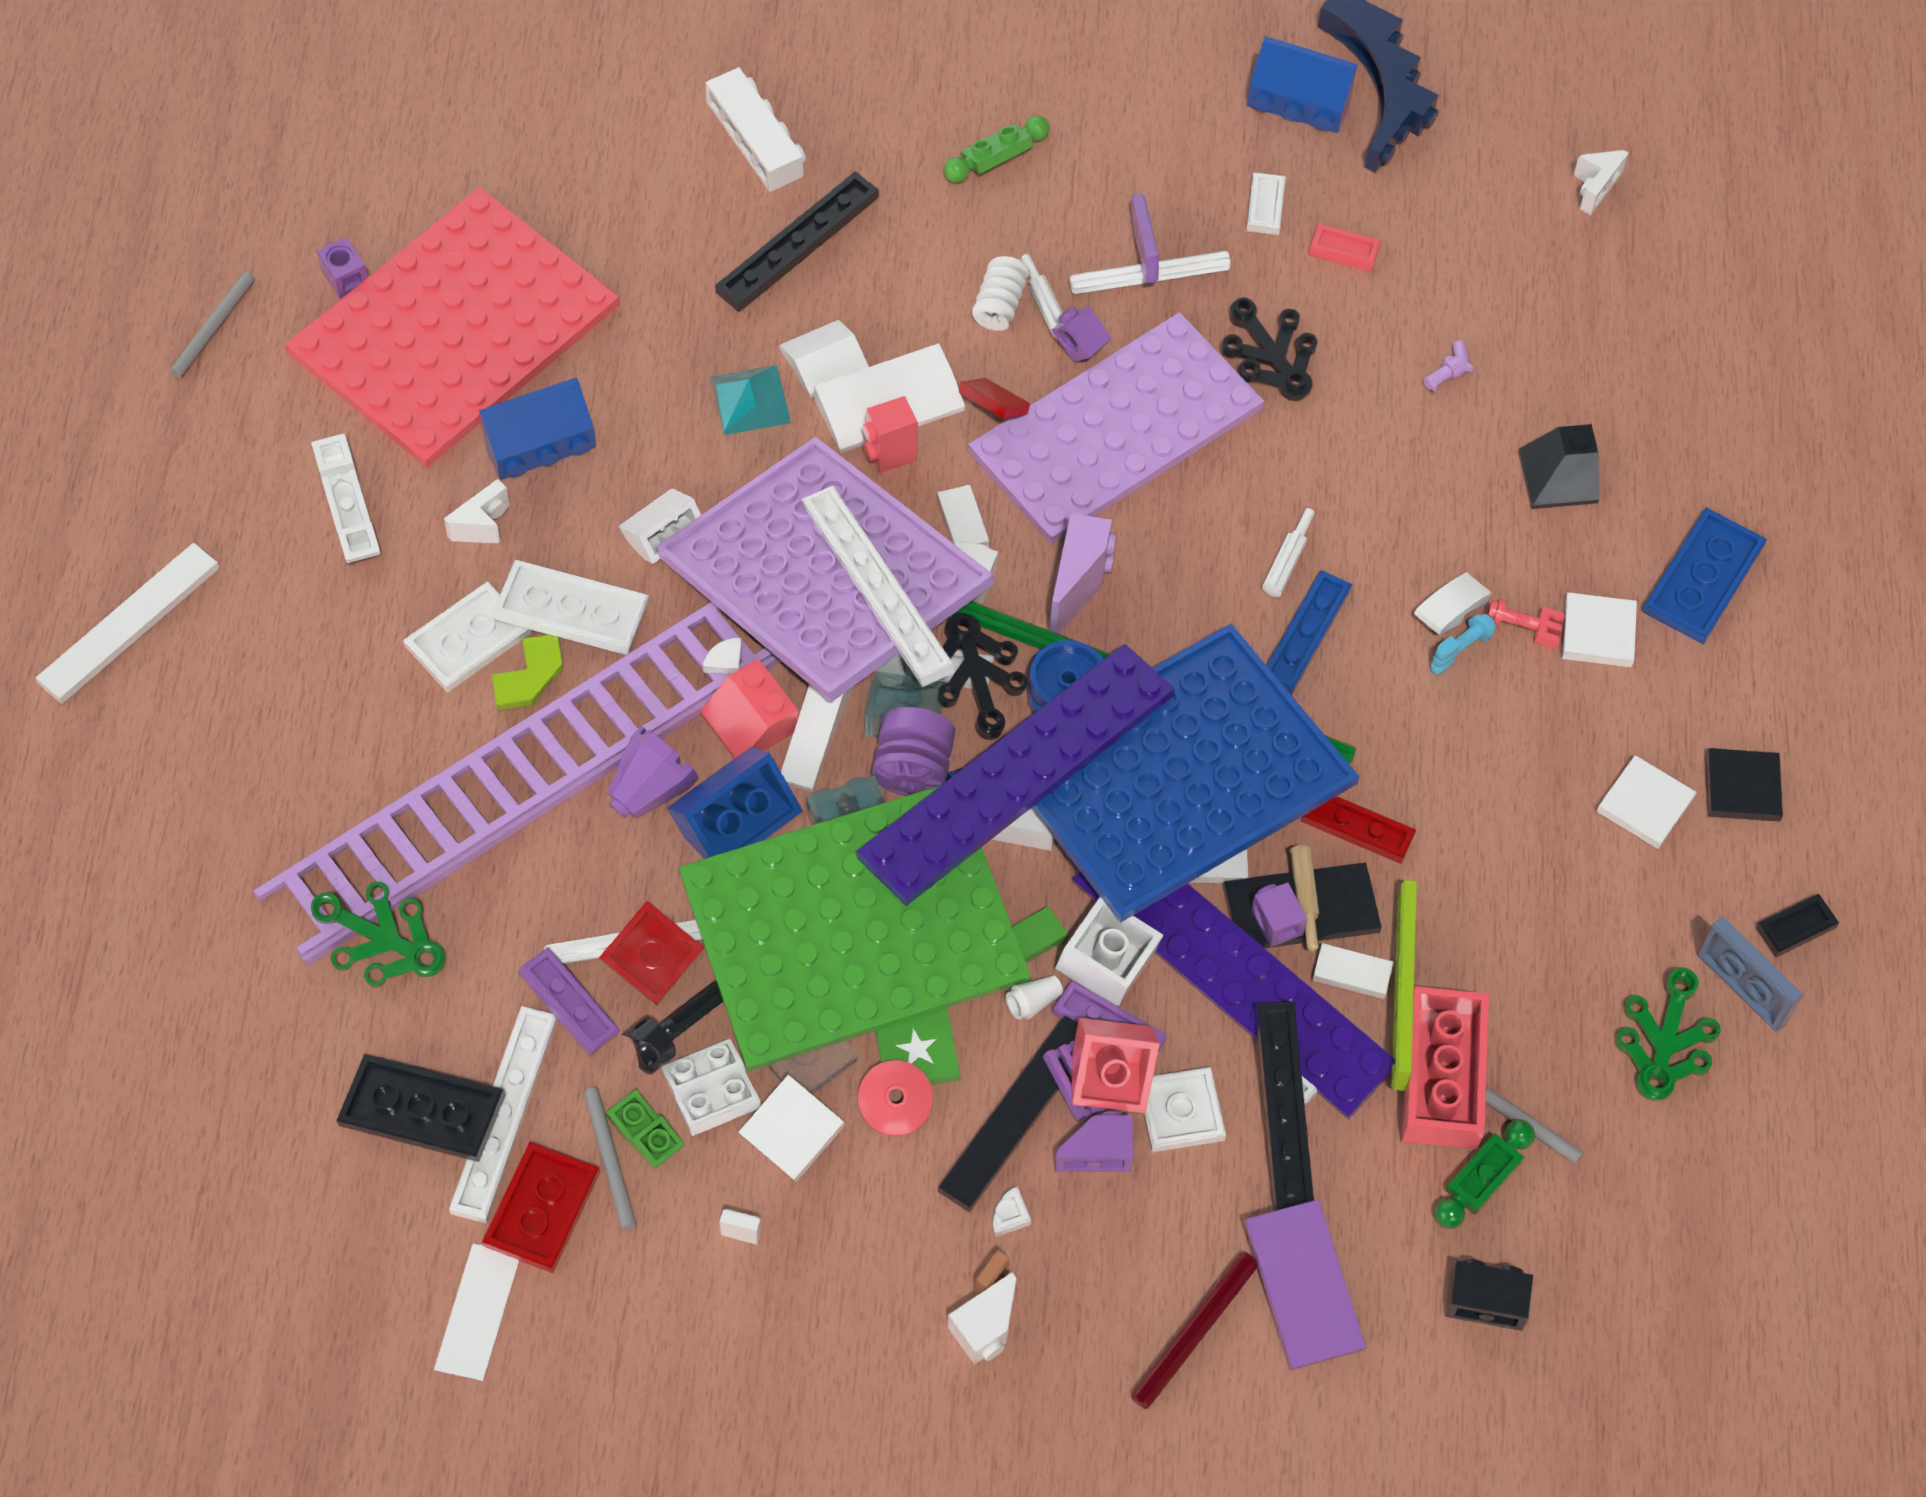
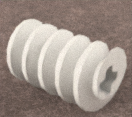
(1000, 293)

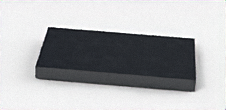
(1343, 899)
(421, 1107)

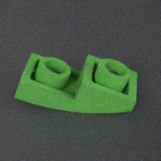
(644, 1129)

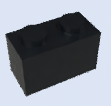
(1489, 1294)

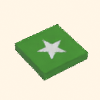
(924, 1043)

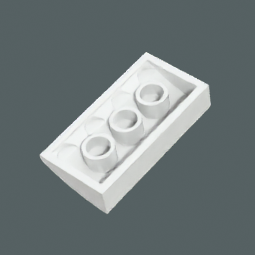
(919, 376)

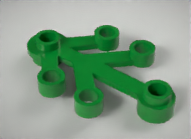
(383, 938)
(1665, 1040)

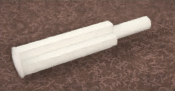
(1043, 295)
(1287, 557)

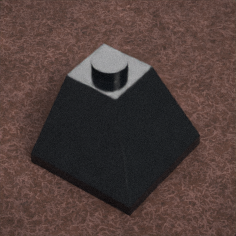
(1562, 467)

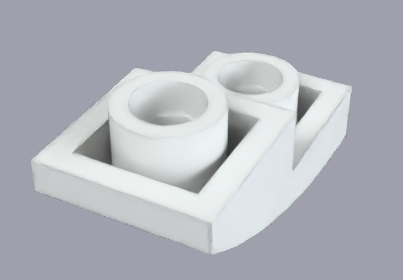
(1451, 602)

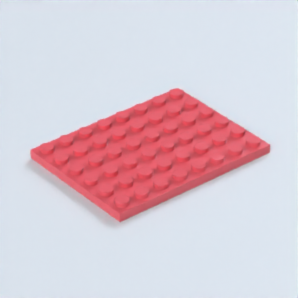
(452, 326)

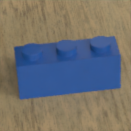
(1302, 84)
(537, 429)
(736, 805)

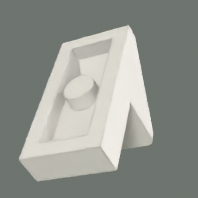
(1599, 174)
(474, 518)

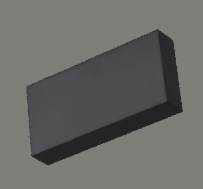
(1797, 925)

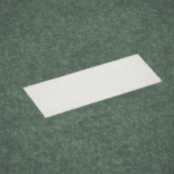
(476, 1313)

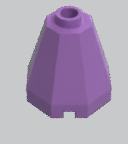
(648, 775)

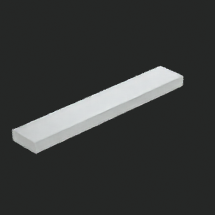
(127, 623)
(517, 1078)

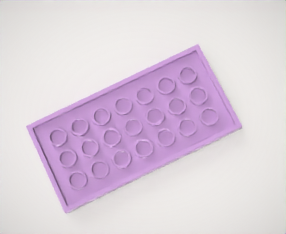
(1115, 426)

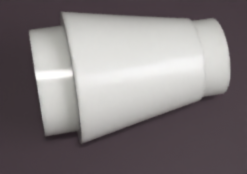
(1031, 997)

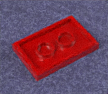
(541, 1207)

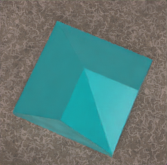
(750, 399)

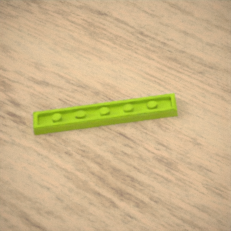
(1404, 985)

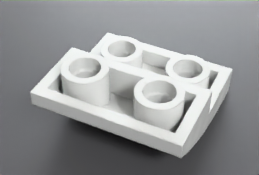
(711, 1087)

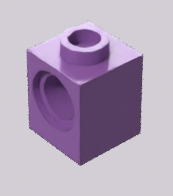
(342, 266)
(1080, 333)
(1278, 914)

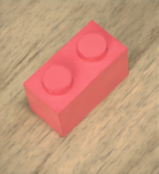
(891, 434)

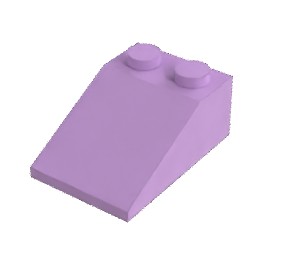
(1084, 560)

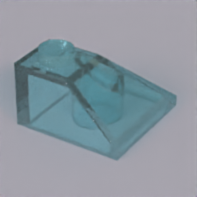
(896, 691)

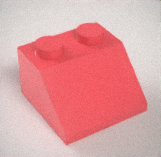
(750, 710)
(1113, 1065)

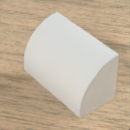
(659, 522)

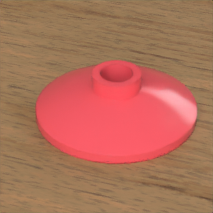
(881, 1112)

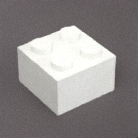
(1108, 953)

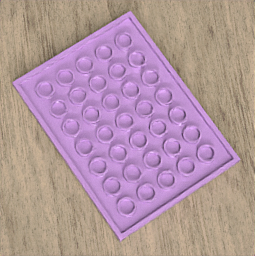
(785, 586)

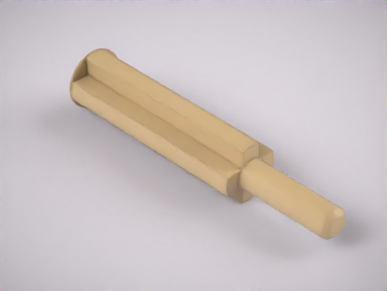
(1306, 890)

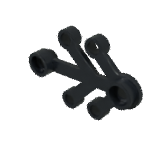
(1271, 352)
(976, 669)

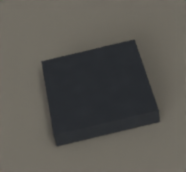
(1744, 784)

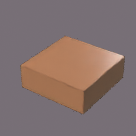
(993, 1272)

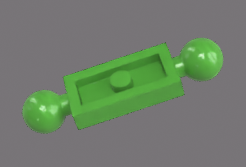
(996, 148)

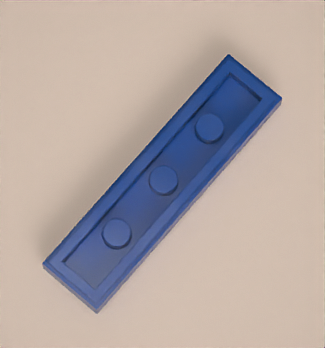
(1308, 629)

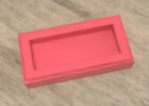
(1344, 247)

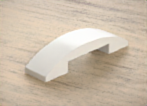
(345, 498)

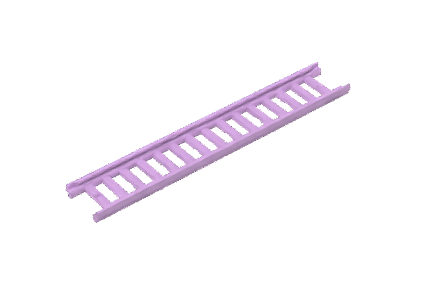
(515, 816)

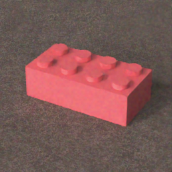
(1448, 1069)

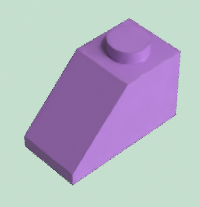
(1099, 1145)

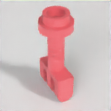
(1547, 625)

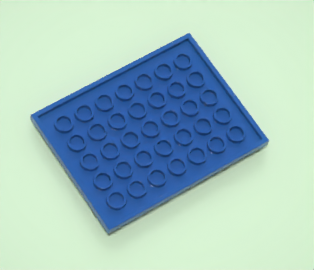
(1194, 778)

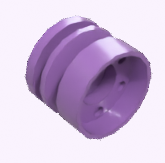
(913, 750)

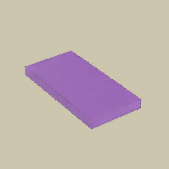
(1304, 1284)

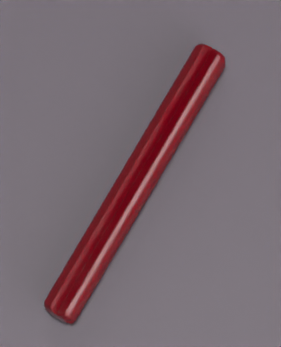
(1194, 1330)

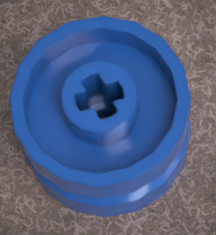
(1058, 668)

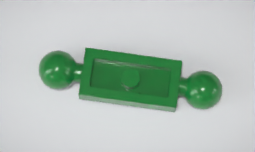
(1484, 1174)

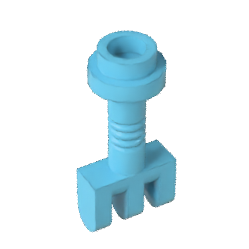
(1480, 628)

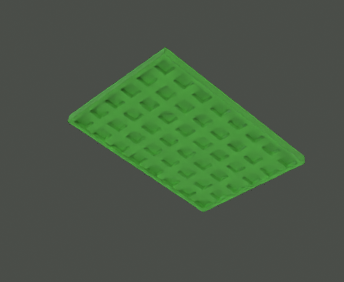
(827, 953)

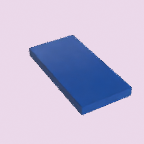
(1704, 575)

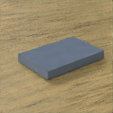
(1749, 974)

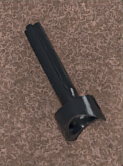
(655, 1040)

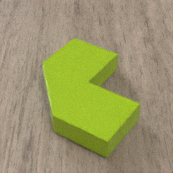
(525, 686)

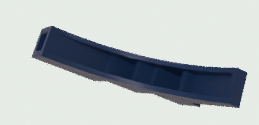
(1375, 41)

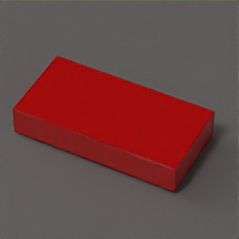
(994, 398)

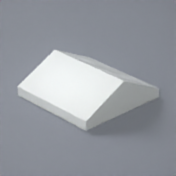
(823, 355)

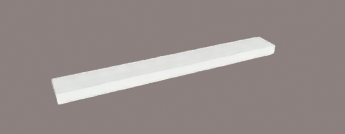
(878, 586)

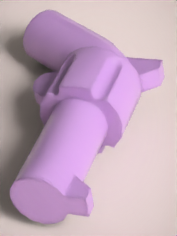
(1451, 368)

